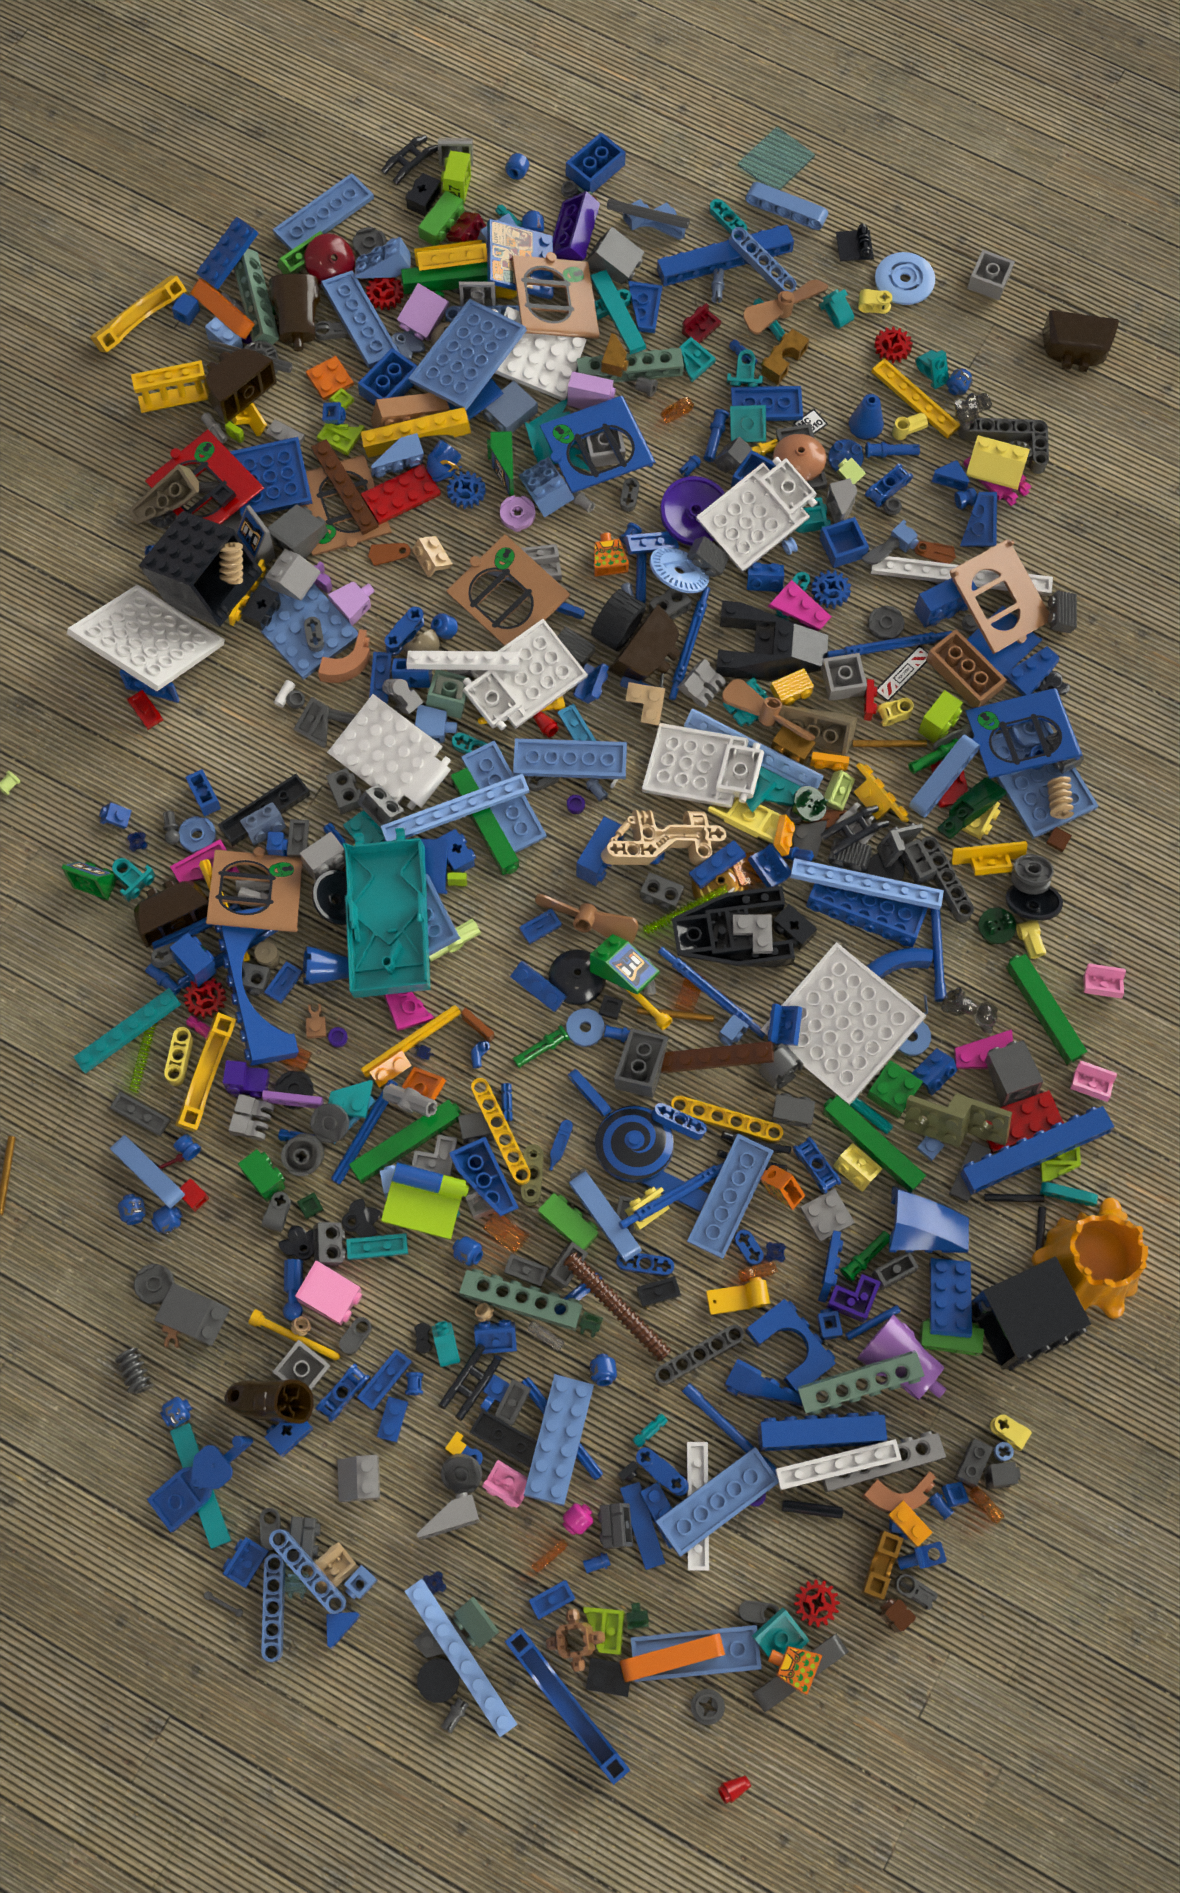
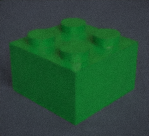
(894, 1088)
(263, 1177)

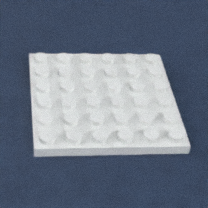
(146, 637)
(849, 1022)

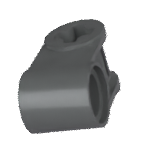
(276, 1215)

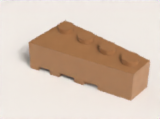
(405, 408)

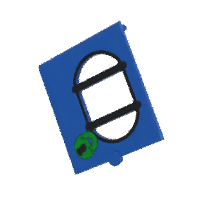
(600, 417)
(1033, 707)

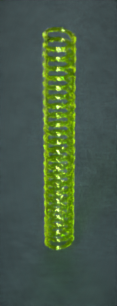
(683, 910)
(144, 1061)

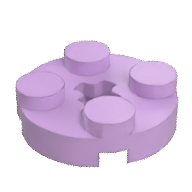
(517, 522)

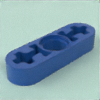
(589, 1092)
(686, 1119)
(659, 1271)

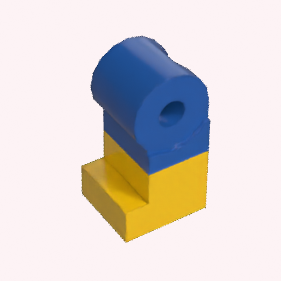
(456, 1446)

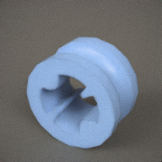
(789, 546)
(1001, 1445)

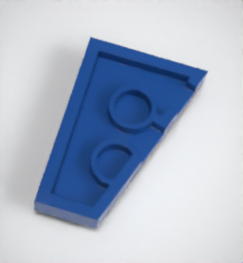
(982, 525)
(1030, 673)
(832, 1261)

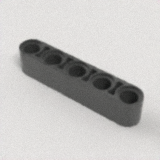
(953, 885)
(706, 1348)
(777, 1690)

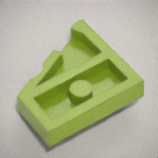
(341, 436)
(1060, 1165)
(610, 1623)

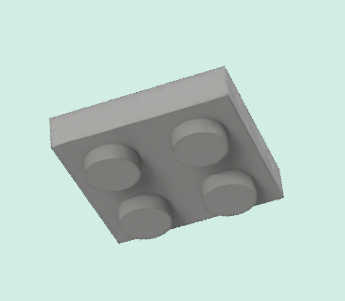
(827, 1214)

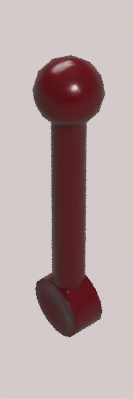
(179, 1158)

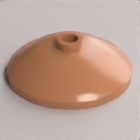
(810, 462)

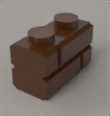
(897, 1615)

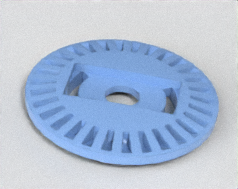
(915, 267)
(663, 564)

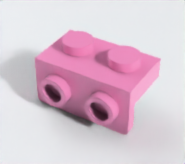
(1104, 980)
(1093, 1081)
(506, 1484)

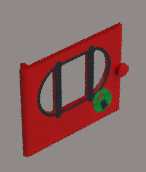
(225, 468)

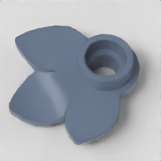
(409, 343)

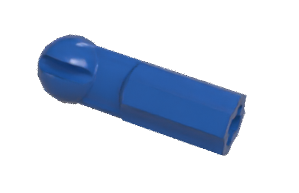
(292, 1282)

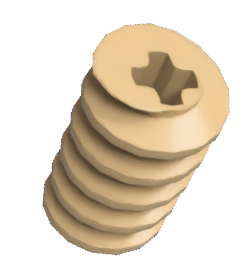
(232, 562)
(1060, 797)

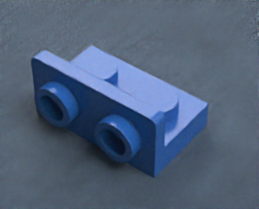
(496, 1336)

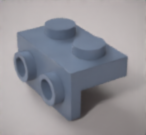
(261, 822)

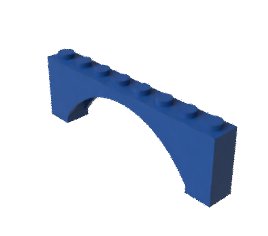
(262, 1040)
(567, 1706)

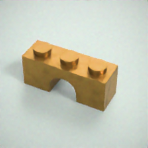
(791, 345)
(879, 1571)

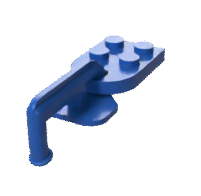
(180, 1495)

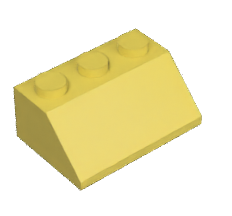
(997, 462)

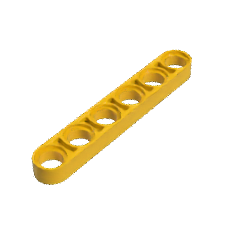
(727, 1115)
(497, 1132)

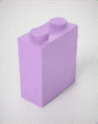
(422, 312)
(589, 390)

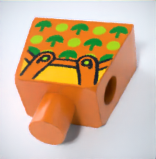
(609, 557)
(776, 1179)
(796, 1667)

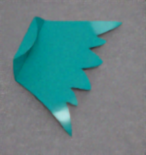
(538, 441)

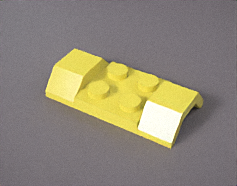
(760, 823)

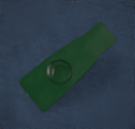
(971, 806)

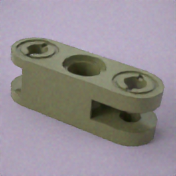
(534, 1185)

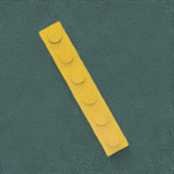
(915, 398)

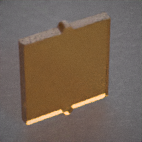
(745, 872)

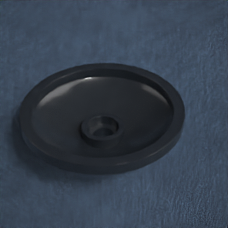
(329, 887)
(1034, 906)
(580, 988)

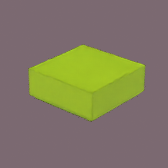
(342, 397)
(234, 432)
(457, 879)

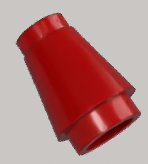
(546, 724)
(733, 1789)

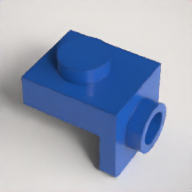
(115, 815)

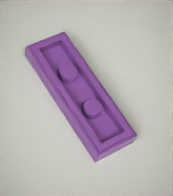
(292, 1099)

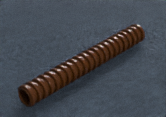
(618, 1307)

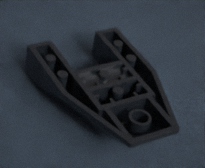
(778, 649)
(708, 930)

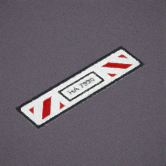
(902, 674)

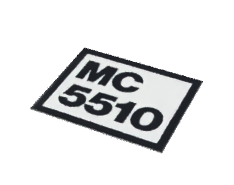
(814, 418)

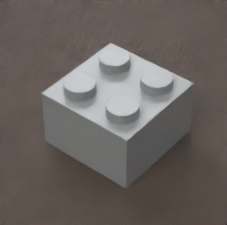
(990, 275)
(601, 450)
(844, 676)
(323, 856)
(301, 1365)

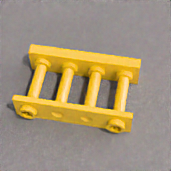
(450, 255)
(167, 377)

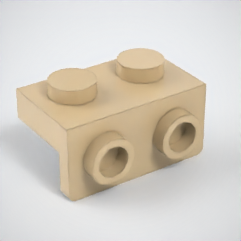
(431, 555)
(335, 1565)

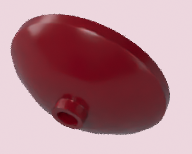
(319, 261)

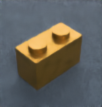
(792, 745)

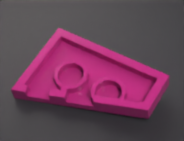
(407, 1010)

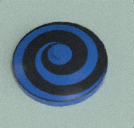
(633, 1144)

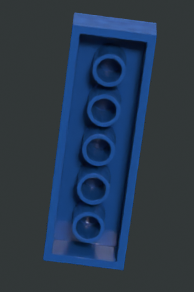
(821, 1433)

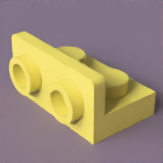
(982, 824)
(857, 1167)
(635, 1204)

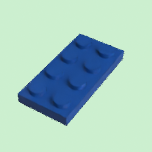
(227, 252)
(781, 402)
(950, 1298)

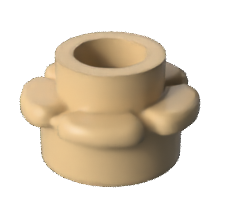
(484, 1312)
(304, 1322)

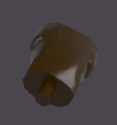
(295, 307)
(271, 1400)

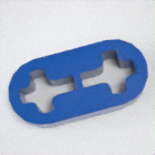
(753, 1245)

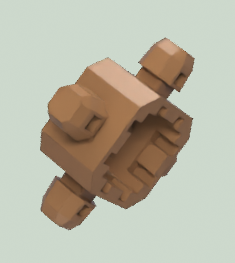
(590, 1639)

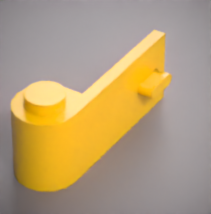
(738, 1298)

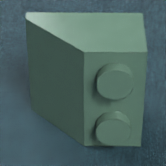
(447, 693)
(476, 1623)

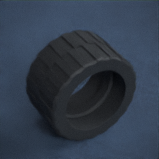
(618, 620)

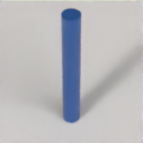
(872, 1322)

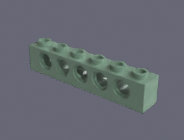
(256, 298)
(654, 369)
(568, 1320)
(913, 1374)

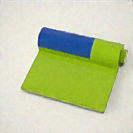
(423, 1200)

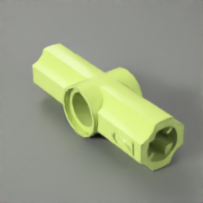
(466, 932)

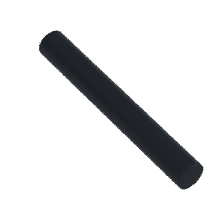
(1014, 1198)
(1040, 1227)

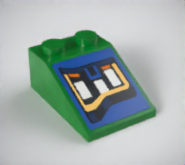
(501, 456)
(90, 879)
(622, 964)

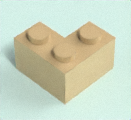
(651, 699)

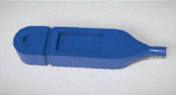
(570, 610)
(560, 1142)

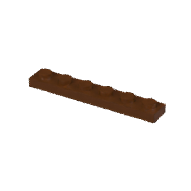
(344, 487)
(718, 1057)

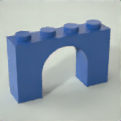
(784, 1318)

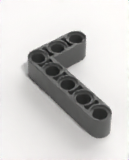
(1011, 433)

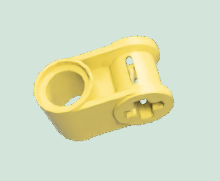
(873, 301)
(891, 712)
(1012, 1433)

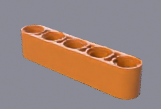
(222, 308)
(672, 1657)

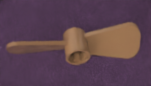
(764, 314)
(745, 698)
(588, 917)

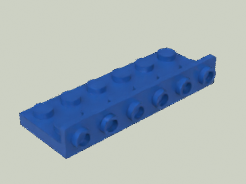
(872, 913)

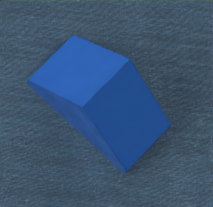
(951, 476)
(338, 1626)

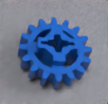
(466, 490)
(830, 586)

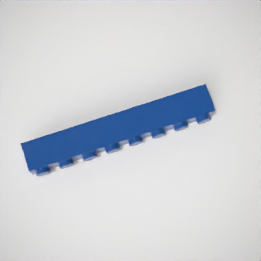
(720, 255)
(1036, 1150)

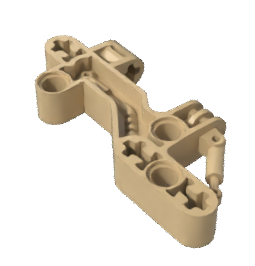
(693, 834)

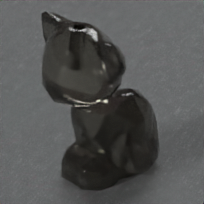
(967, 410)
(958, 1004)

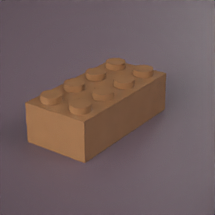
(966, 669)

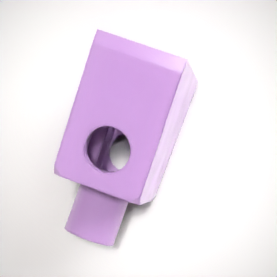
(352, 601)

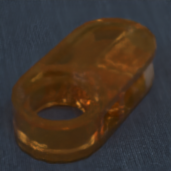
(677, 409)
(757, 1271)
(986, 1505)

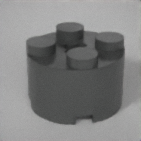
(782, 1069)
(294, 1162)

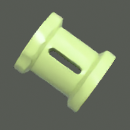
(8, 783)

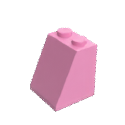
(328, 1293)

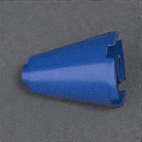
(867, 418)
(323, 966)

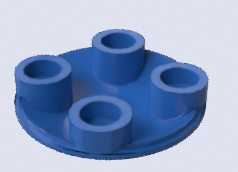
(845, 449)

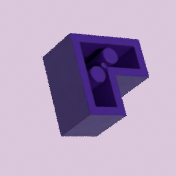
(245, 1080)
(856, 1303)

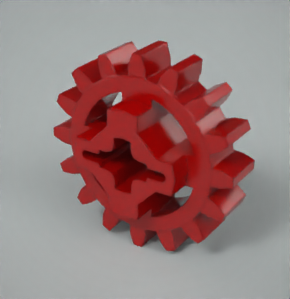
(385, 292)
(886, 340)
(207, 989)
(807, 1599)

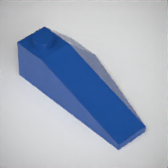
(481, 1170)
(748, 1382)

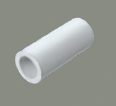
(287, 687)

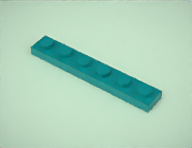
(127, 1030)

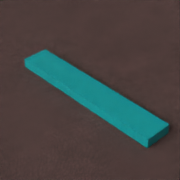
(618, 312)
(210, 1513)

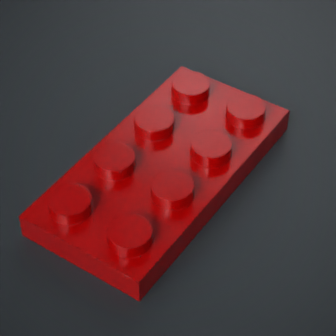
(401, 494)
(1028, 1118)

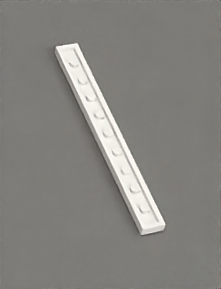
(941, 572)

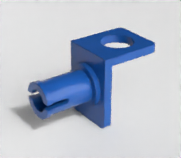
(921, 1557)

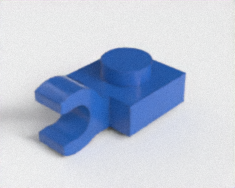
(495, 1391)

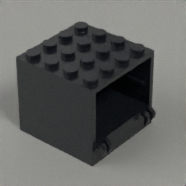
(187, 568)
(1030, 1314)

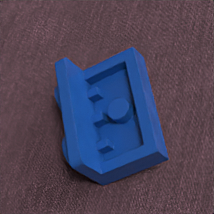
(765, 577)
(590, 688)
(770, 866)
(785, 1025)
(935, 1070)
(245, 1562)

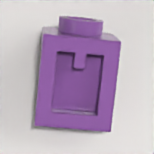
(323, 581)

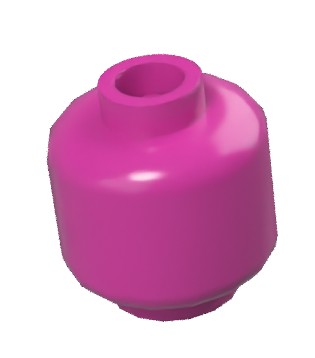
(577, 1519)

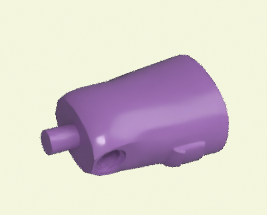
(896, 1339)

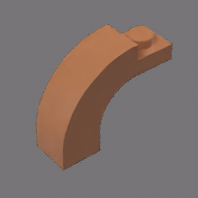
(347, 668)
(886, 1500)

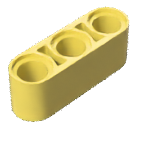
(175, 1048)

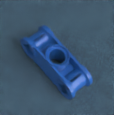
(895, 478)
(404, 630)
(809, 1153)
(347, 1381)
(662, 1471)

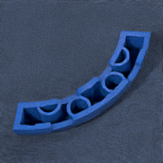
(901, 959)

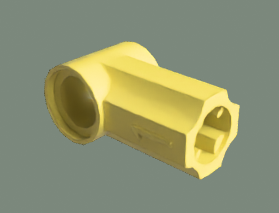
(905, 426)
(1030, 934)

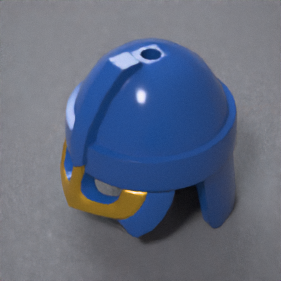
(443, 461)

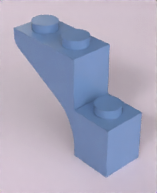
(635, 222)

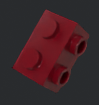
(466, 228)
(700, 324)

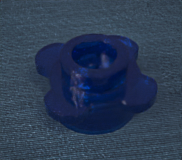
(132, 838)
(423, 1052)
(771, 1247)
(437, 1577)

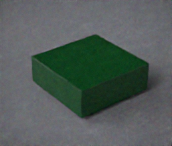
(310, 1206)

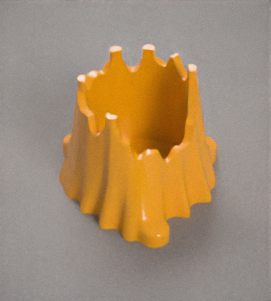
(1099, 1256)

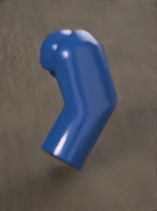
(477, 1052)

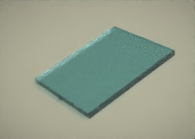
(776, 159)

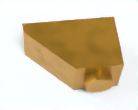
(614, 358)

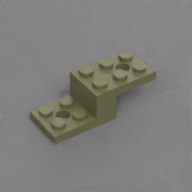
(959, 1118)

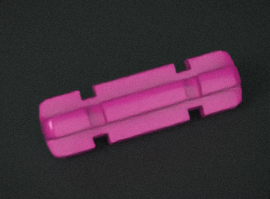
(199, 1026)

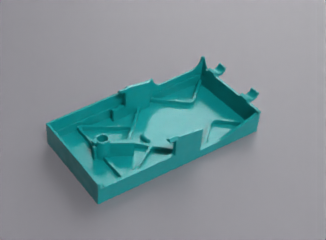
(387, 916)

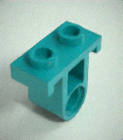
(837, 308)
(934, 367)
(745, 372)
(817, 518)
(132, 878)
(445, 1343)

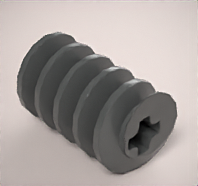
(133, 1372)

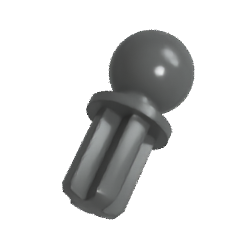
(172, 836)

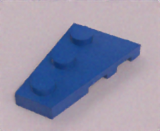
(645, 304)

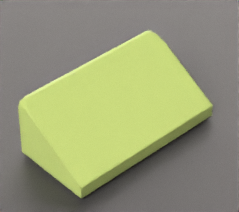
(839, 790)

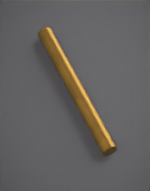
(889, 743)
(680, 1014)
(6, 1172)

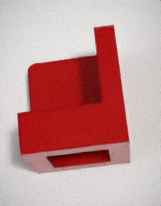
(194, 1195)

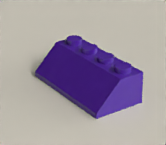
(575, 227)

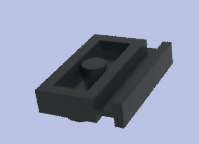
(606, 1678)

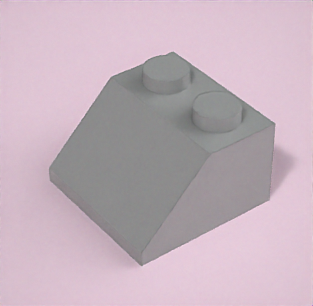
(454, 144)
(841, 499)
(292, 575)
(358, 1478)

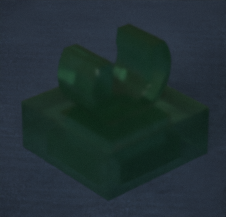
(591, 1322)
(637, 1618)

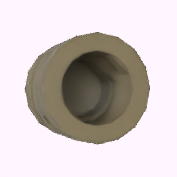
(267, 955)

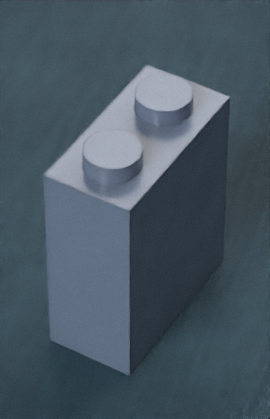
(511, 409)

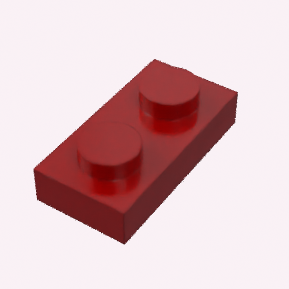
(869, 706)
(145, 709)

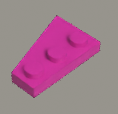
(798, 604)
(189, 868)
(974, 1054)

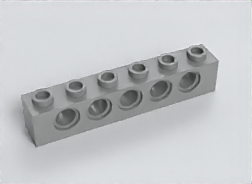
(933, 1452)

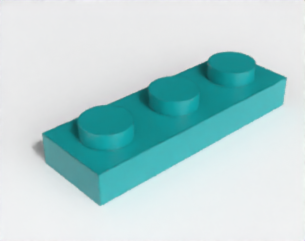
(377, 1246)

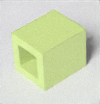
(851, 470)

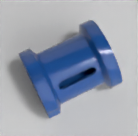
(637, 530)
(414, 1383)

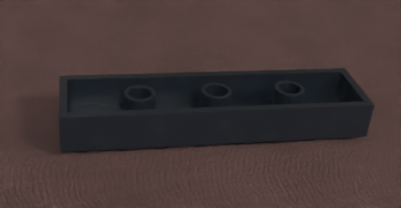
(284, 798)
(504, 1438)

